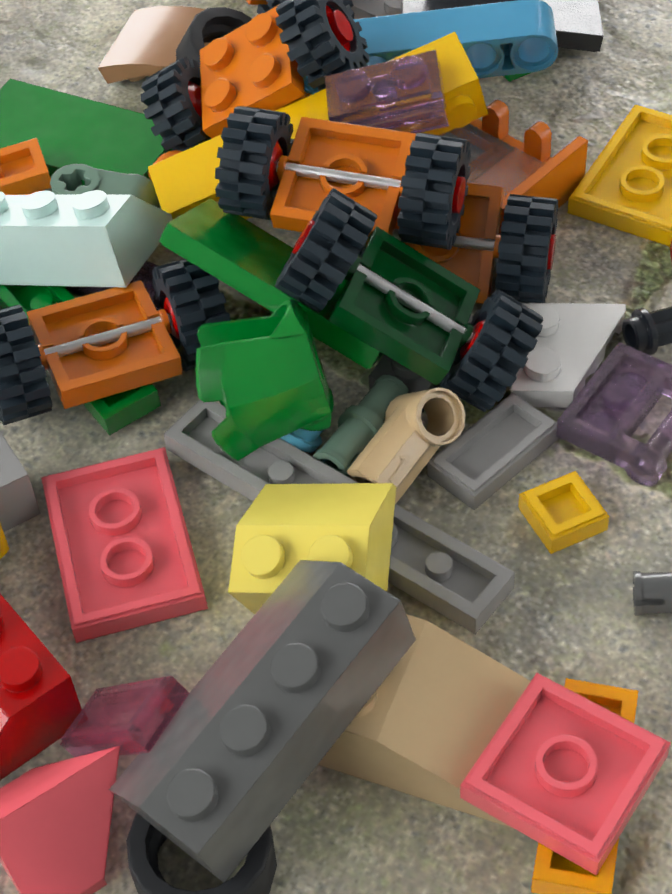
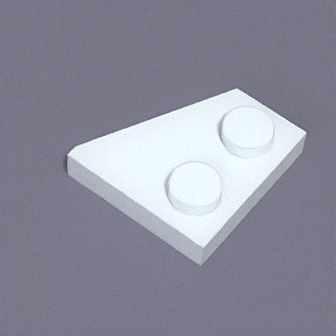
(566, 351)

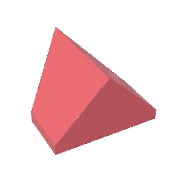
(59, 825)

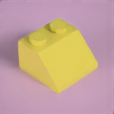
(315, 524)

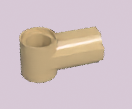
(403, 443)

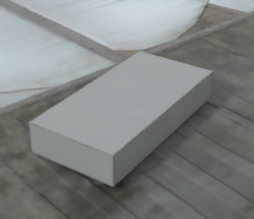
(492, 451)

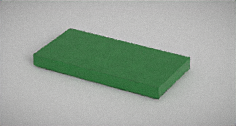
(77, 130)
(251, 264)

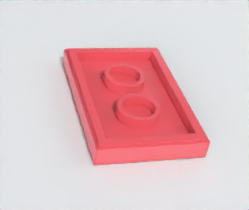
(122, 545)

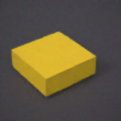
(563, 512)

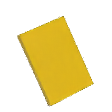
(631, 179)

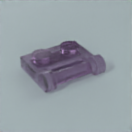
(615, 406)

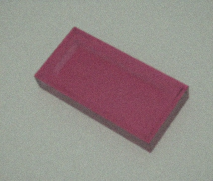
(125, 717)

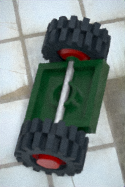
(409, 304)

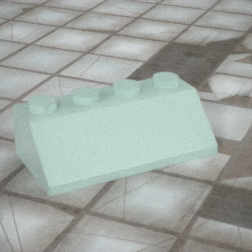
(76, 238)

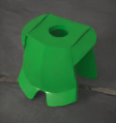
(264, 377)

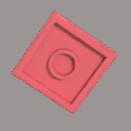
(565, 772)

